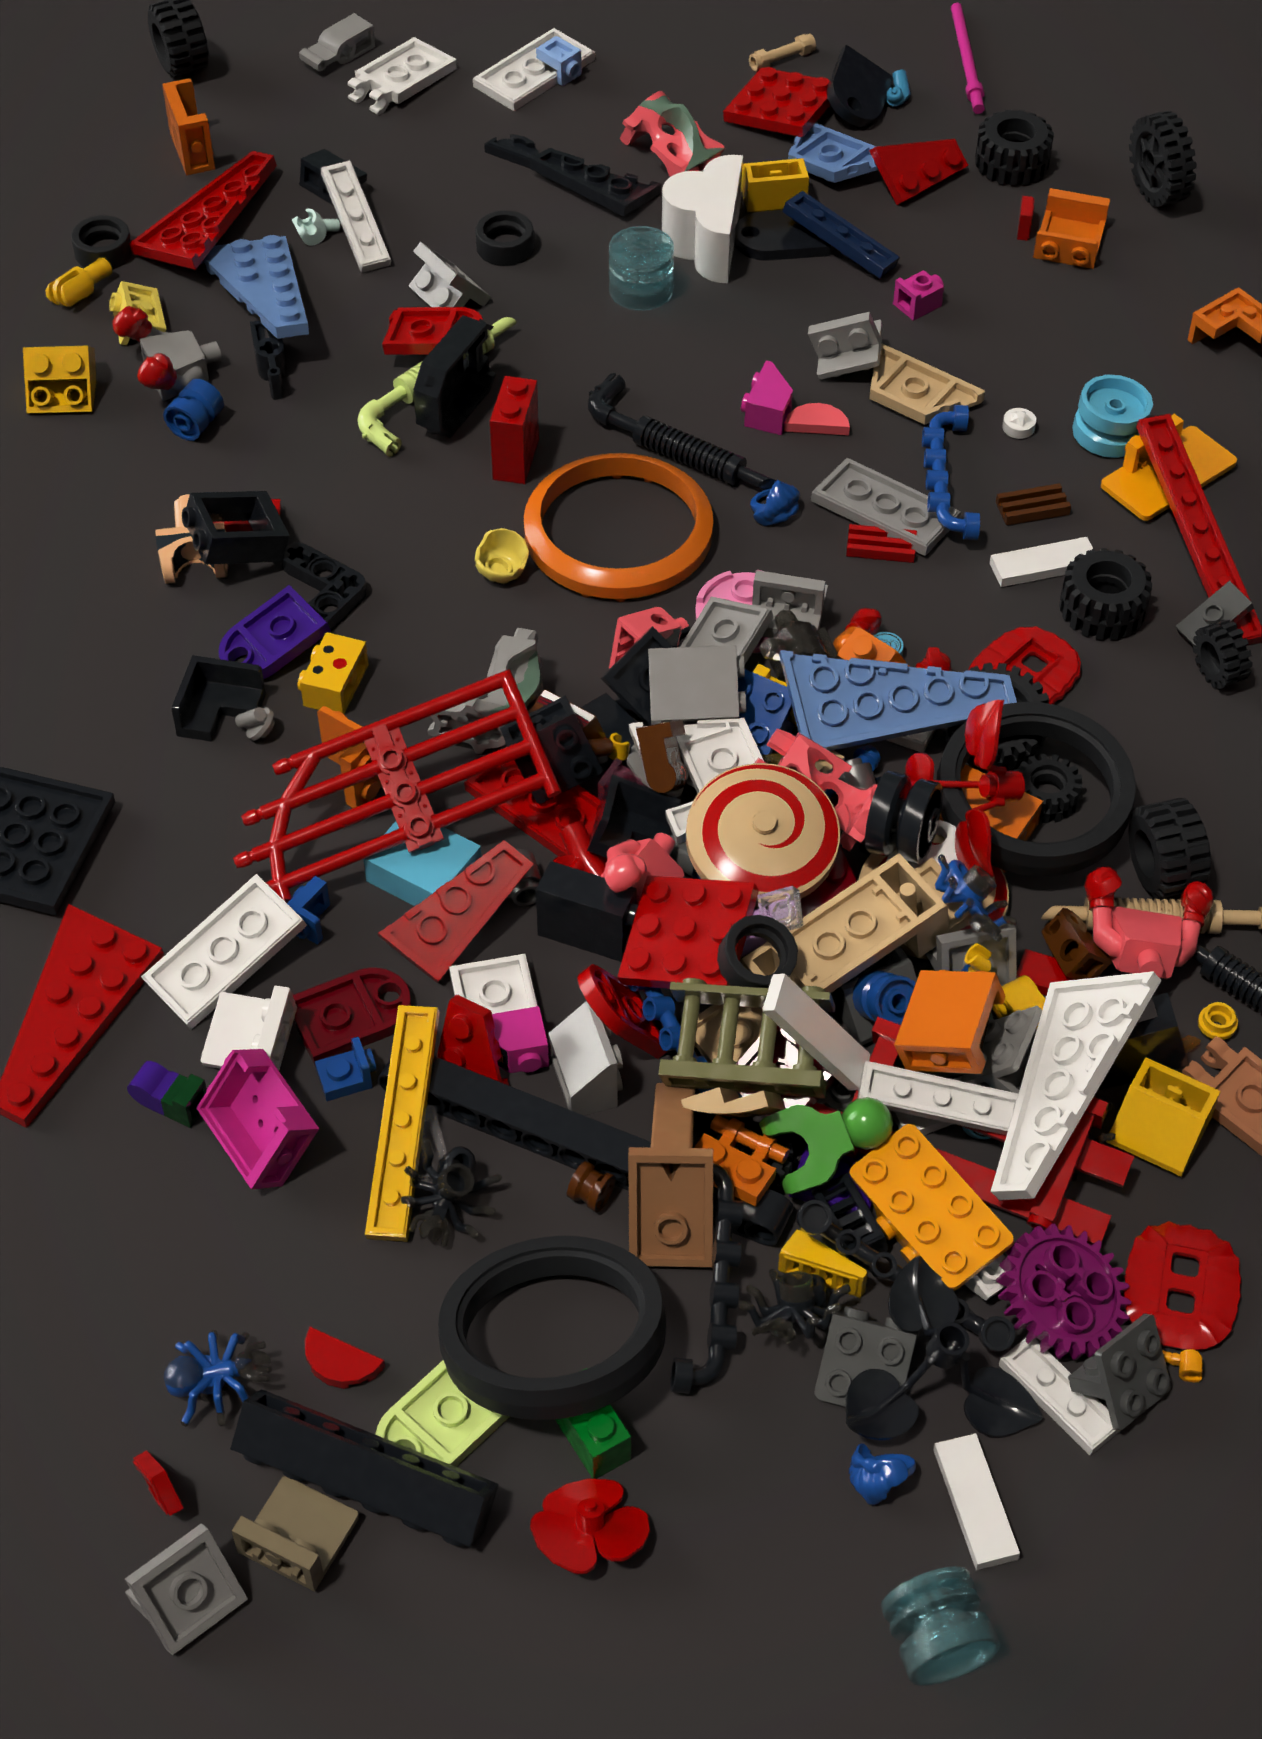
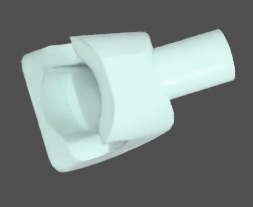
(314, 227)

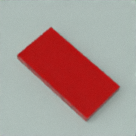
(542, 820)

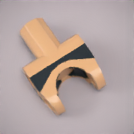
(177, 548)

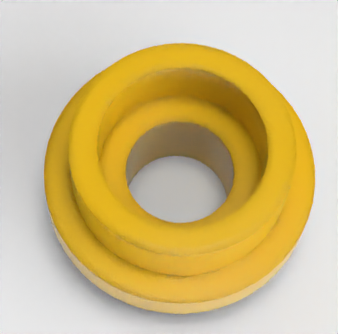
(1219, 1013)

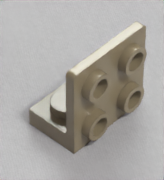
(296, 1532)

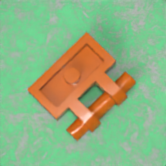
(749, 1173)

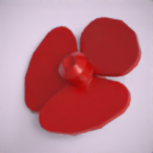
(576, 1523)

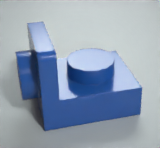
(346, 1072)

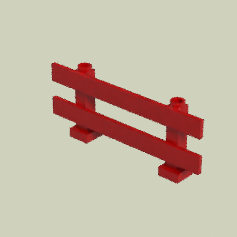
(1049, 1203)

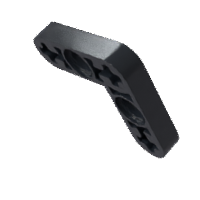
(330, 587)

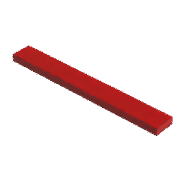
(1193, 513)

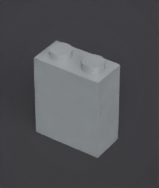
(695, 683)

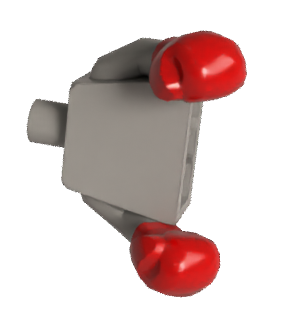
(168, 358)

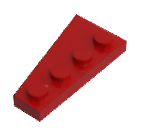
(450, 918)

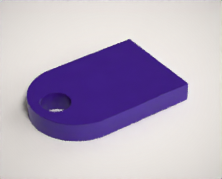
(274, 632)

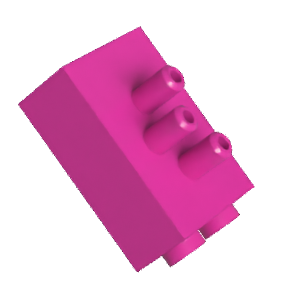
(257, 1118)

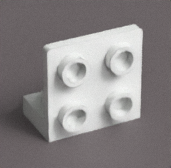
(250, 1024)

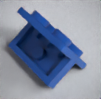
(766, 708)

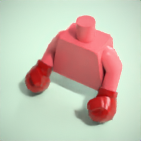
(1144, 939)

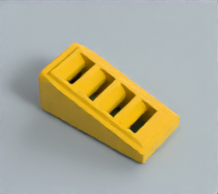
(813, 1257)

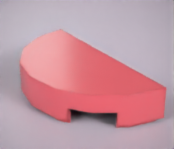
(817, 419)

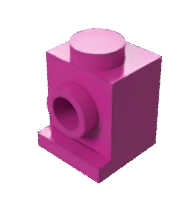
(918, 294)

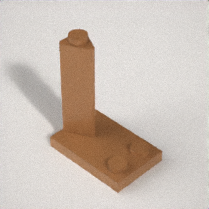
(671, 1189)

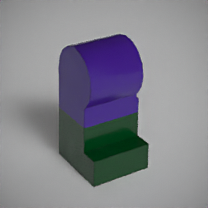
(168, 1092)

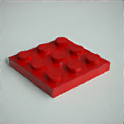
(779, 102)
(681, 930)

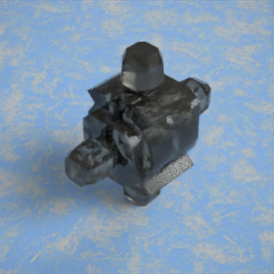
(797, 637)

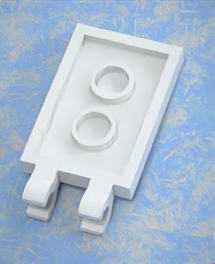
(400, 74)

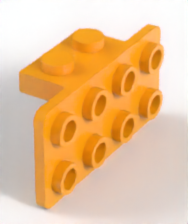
(1137, 484)
(930, 1208)

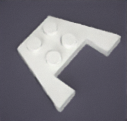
(707, 751)

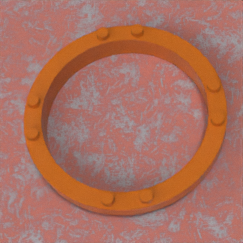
(620, 582)

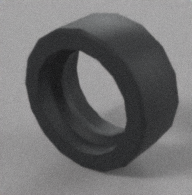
(100, 228)
(504, 252)
(769, 930)

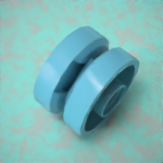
(1110, 414)

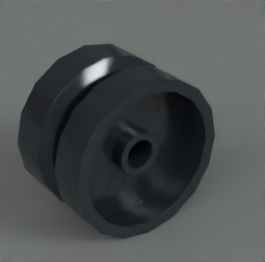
(903, 817)

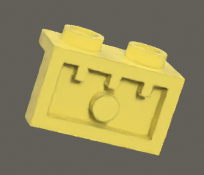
(139, 297)

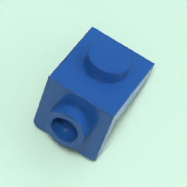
(309, 904)

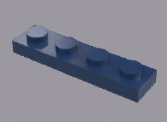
(840, 234)

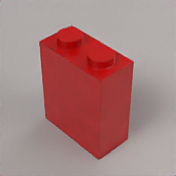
(514, 429)

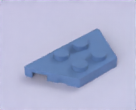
(833, 154)

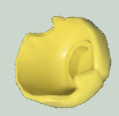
(501, 555)

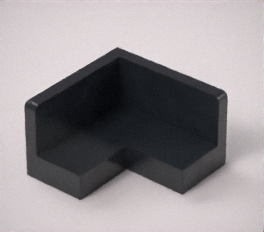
(212, 690)
(629, 813)

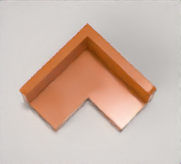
(1226, 313)

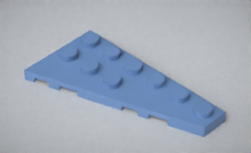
(264, 279)
(875, 700)

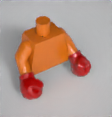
(859, 642)

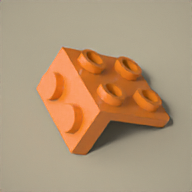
(336, 724)

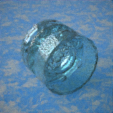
(641, 267)
(939, 1626)

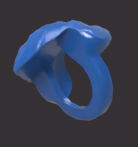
(779, 506)
(877, 1474)

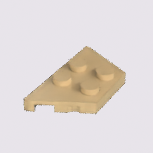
(918, 388)

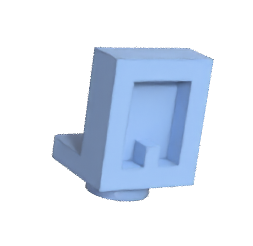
(562, 57)

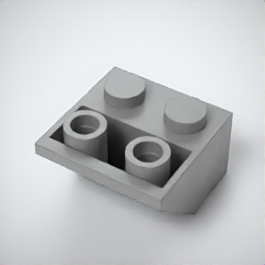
(586, 1062)

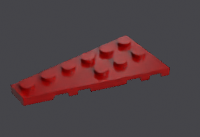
(198, 223)

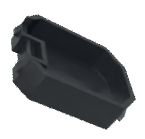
(448, 384)

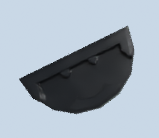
(515, 149)

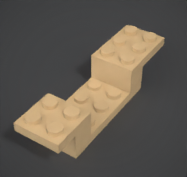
(846, 938)

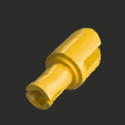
(77, 283)

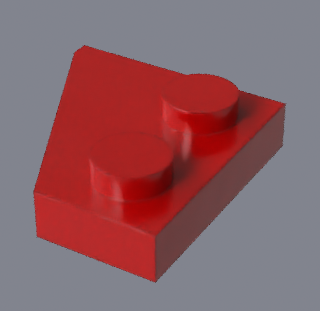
(470, 1038)

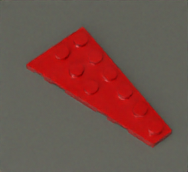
(79, 994)

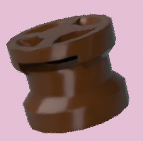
(591, 1186)

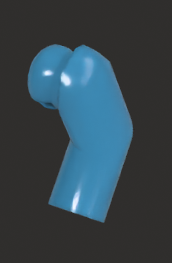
(900, 92)

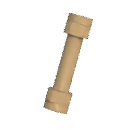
(803, 45)

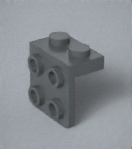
(861, 1345)

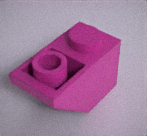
(768, 401)

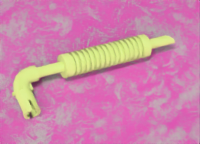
(403, 390)

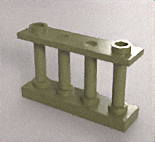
(723, 1072)

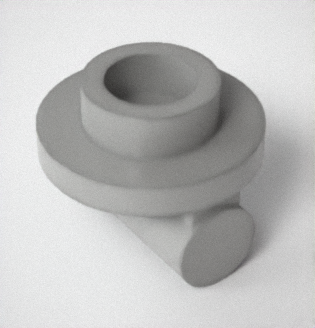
(257, 722)

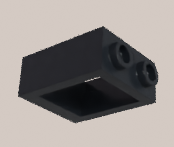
(263, 544)

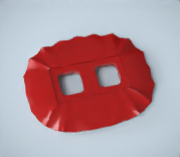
(1016, 645)
(1214, 1288)

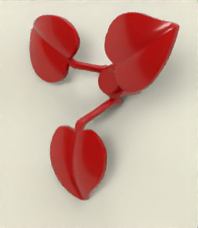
(998, 785)

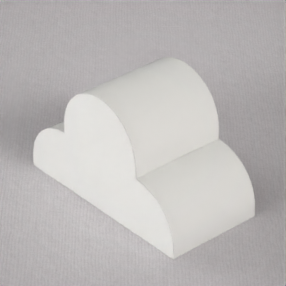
(702, 215)

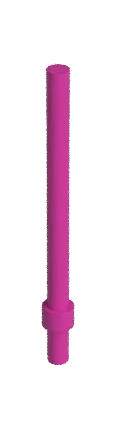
(974, 88)

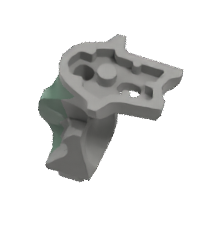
(513, 653)

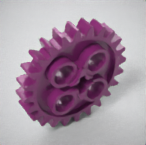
(1063, 1291)

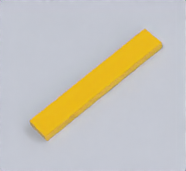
(402, 1122)

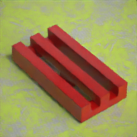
(874, 544)

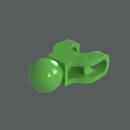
(829, 1137)

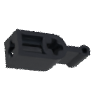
(269, 358)

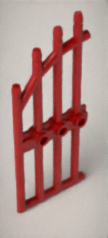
(400, 782)

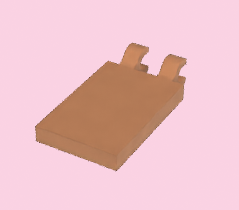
(1240, 1087)

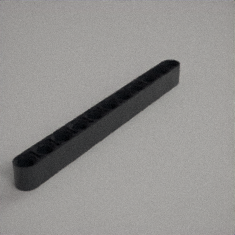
(566, 1136)

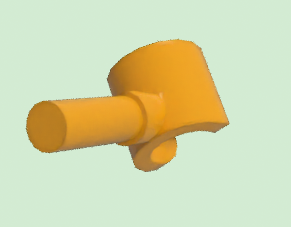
(1189, 1364)

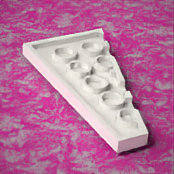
(1071, 1054)

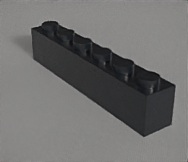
(364, 1468)

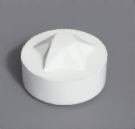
(1019, 423)

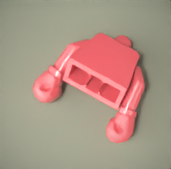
(635, 860)

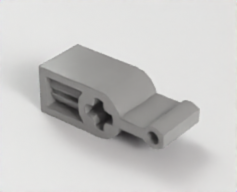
(340, 43)

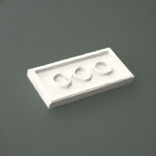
(522, 75)
(224, 951)

